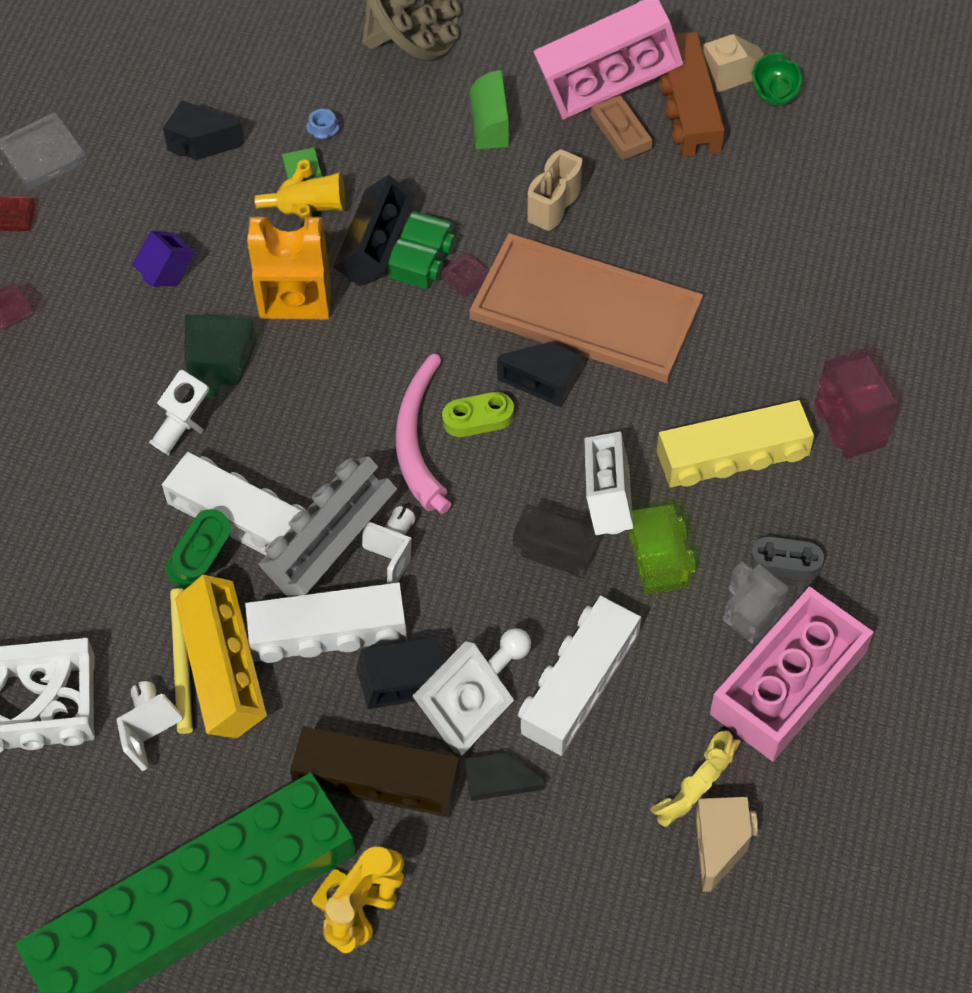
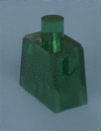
(218, 349)

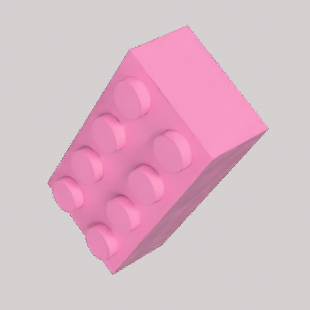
(609, 57)
(790, 673)

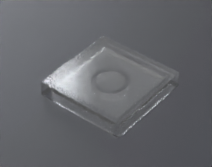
(42, 151)

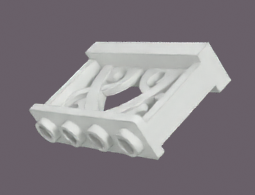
(56, 661)

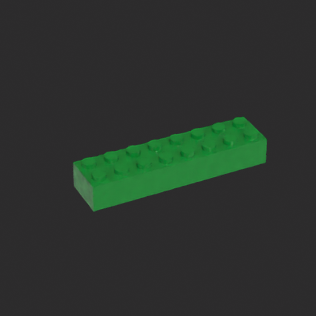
(190, 895)

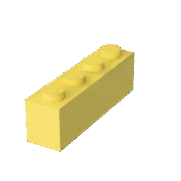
(734, 444)

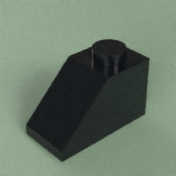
(201, 132)
(541, 371)

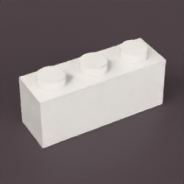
(608, 484)

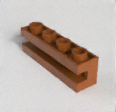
(692, 100)

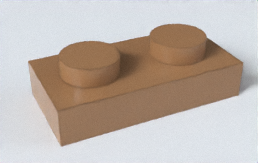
(621, 127)

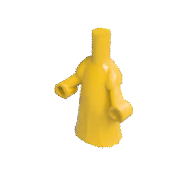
(305, 196)

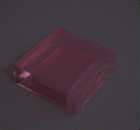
(464, 275)

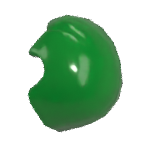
(776, 79)

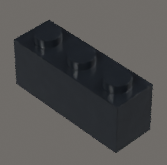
(373, 231)

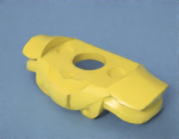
(718, 756)

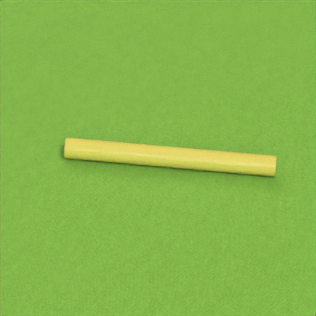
(181, 669)

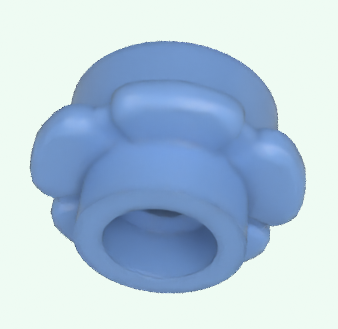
(322, 124)

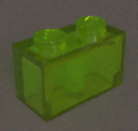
(660, 549)

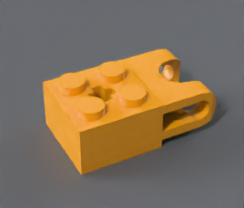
(290, 270)

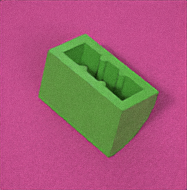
(489, 111)

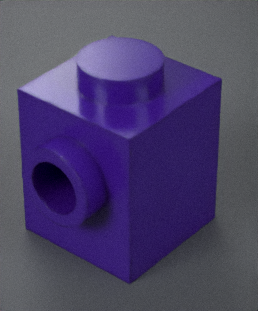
(163, 259)

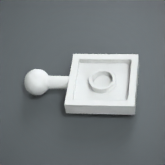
(467, 693)

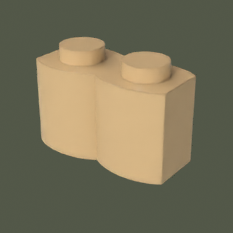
(554, 189)

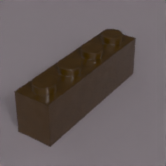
(378, 770)

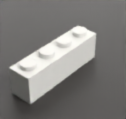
(253, 513)
(325, 622)
(579, 675)

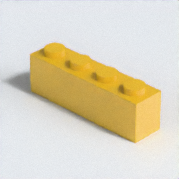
(220, 657)

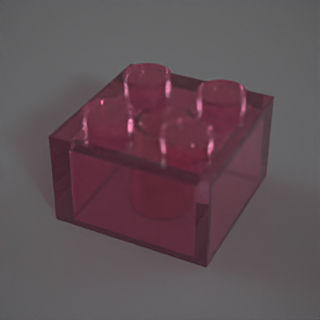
(855, 404)

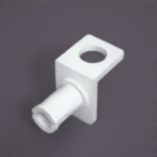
(178, 413)
(391, 542)
(148, 719)

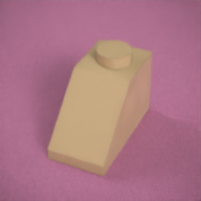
(730, 61)
(722, 835)

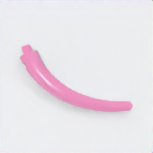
(414, 470)

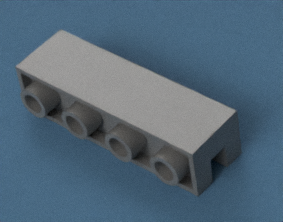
(326, 526)

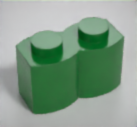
(421, 250)

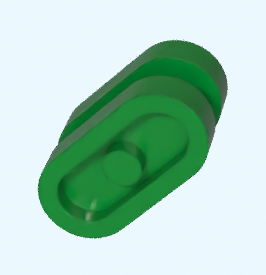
(197, 547)

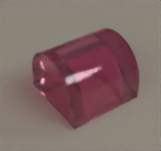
(12, 305)

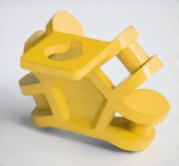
(345, 920)

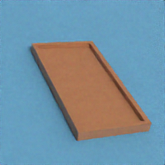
(587, 307)

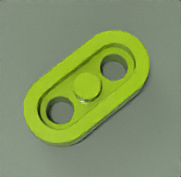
(478, 415)

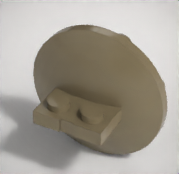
(414, 25)

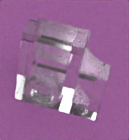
(756, 601)

